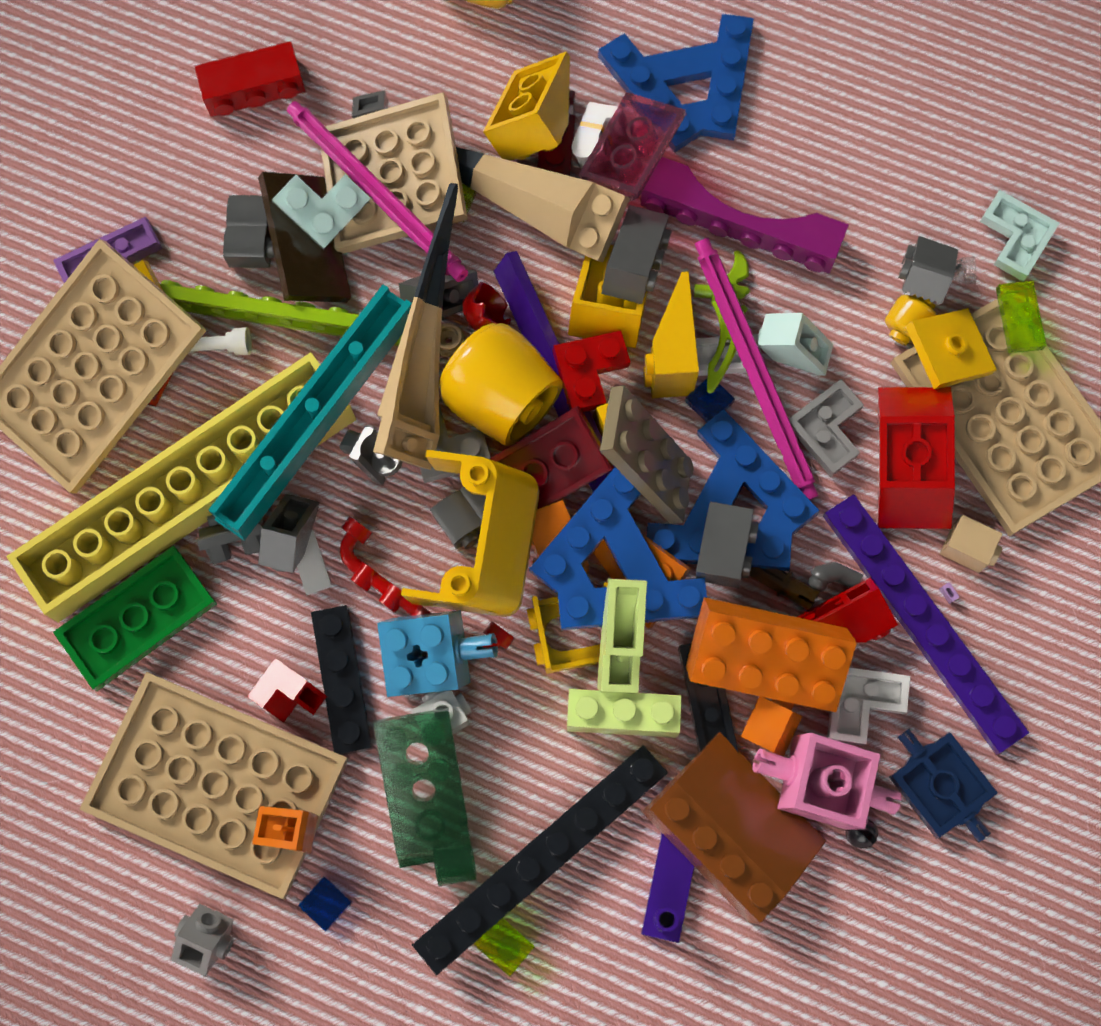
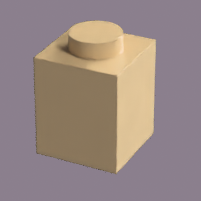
(972, 544)

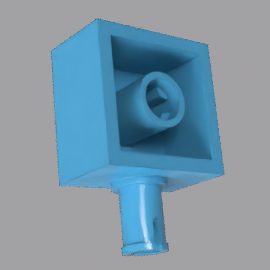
(447, 649)

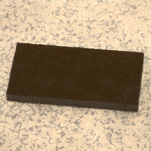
(302, 265)

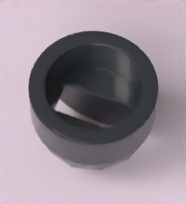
(859, 840)

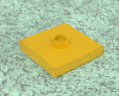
(951, 348)

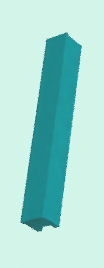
(311, 414)

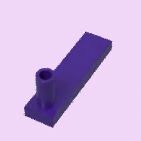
(668, 893)

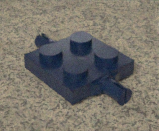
(943, 785)

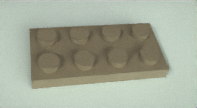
(646, 455)

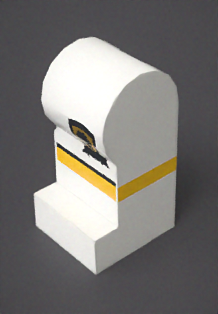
(590, 130)

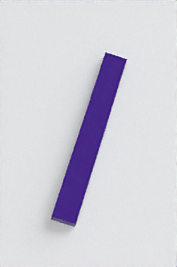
(534, 324)

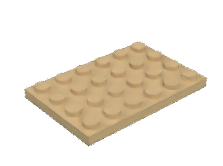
(91, 365)
(1020, 431)
(196, 778)

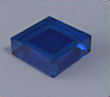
(709, 404)
(325, 903)

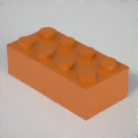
(770, 655)

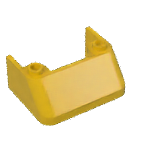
(504, 541)

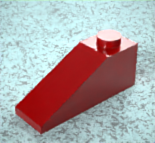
(857, 609)

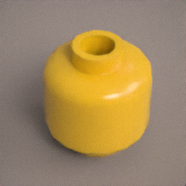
(907, 309)

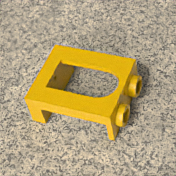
(554, 660)

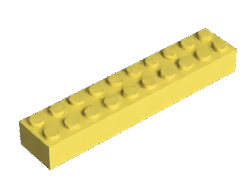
(155, 501)

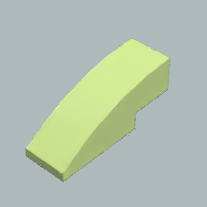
(622, 636)

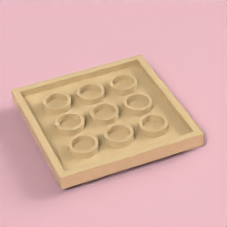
(411, 154)

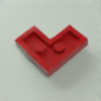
(581, 363)

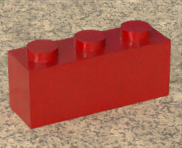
(250, 79)

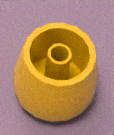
(499, 383)

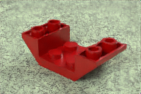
(916, 458)

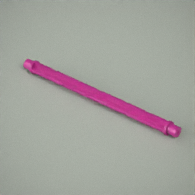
(371, 185)
(756, 368)

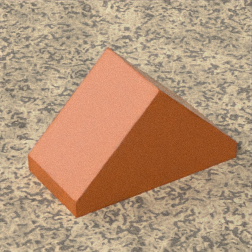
(285, 829)

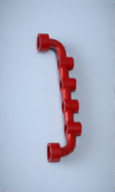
(391, 595)

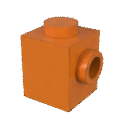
(772, 725)

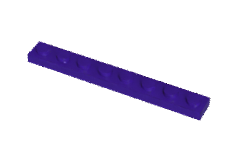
(926, 625)

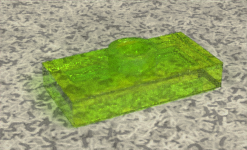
(1020, 317)

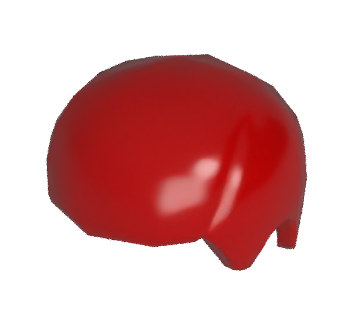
(484, 306)

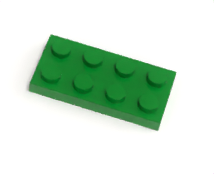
(134, 618)

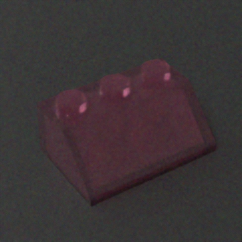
(632, 145)

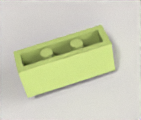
(624, 713)

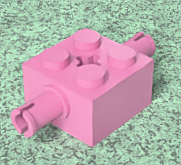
(821, 759)

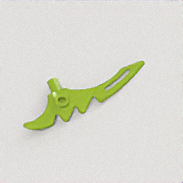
(738, 273)

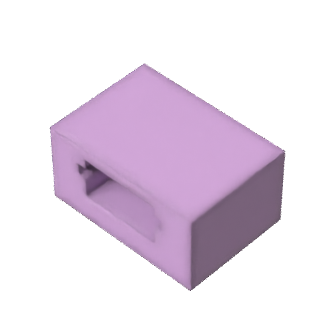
(949, 593)

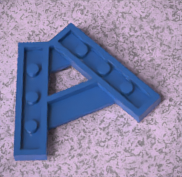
(721, 61)
(740, 465)
(608, 519)

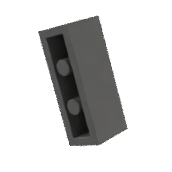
(637, 255)

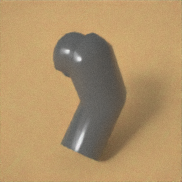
(831, 573)

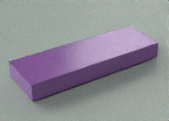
(131, 241)

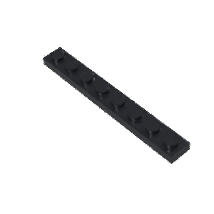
(538, 860)

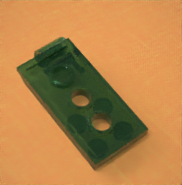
(432, 826)

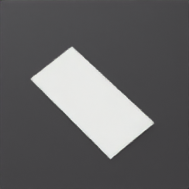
(312, 568)

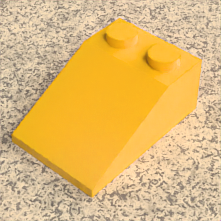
(532, 109)
(599, 313)
(673, 359)

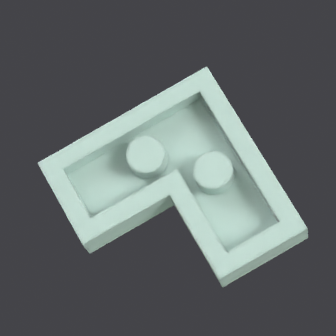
(320, 217)
(1026, 230)

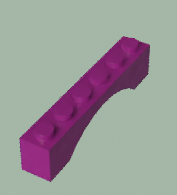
(805, 239)

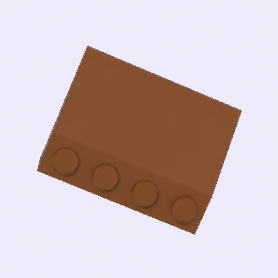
(732, 830)

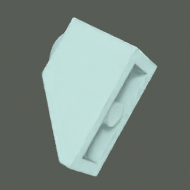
(795, 342)

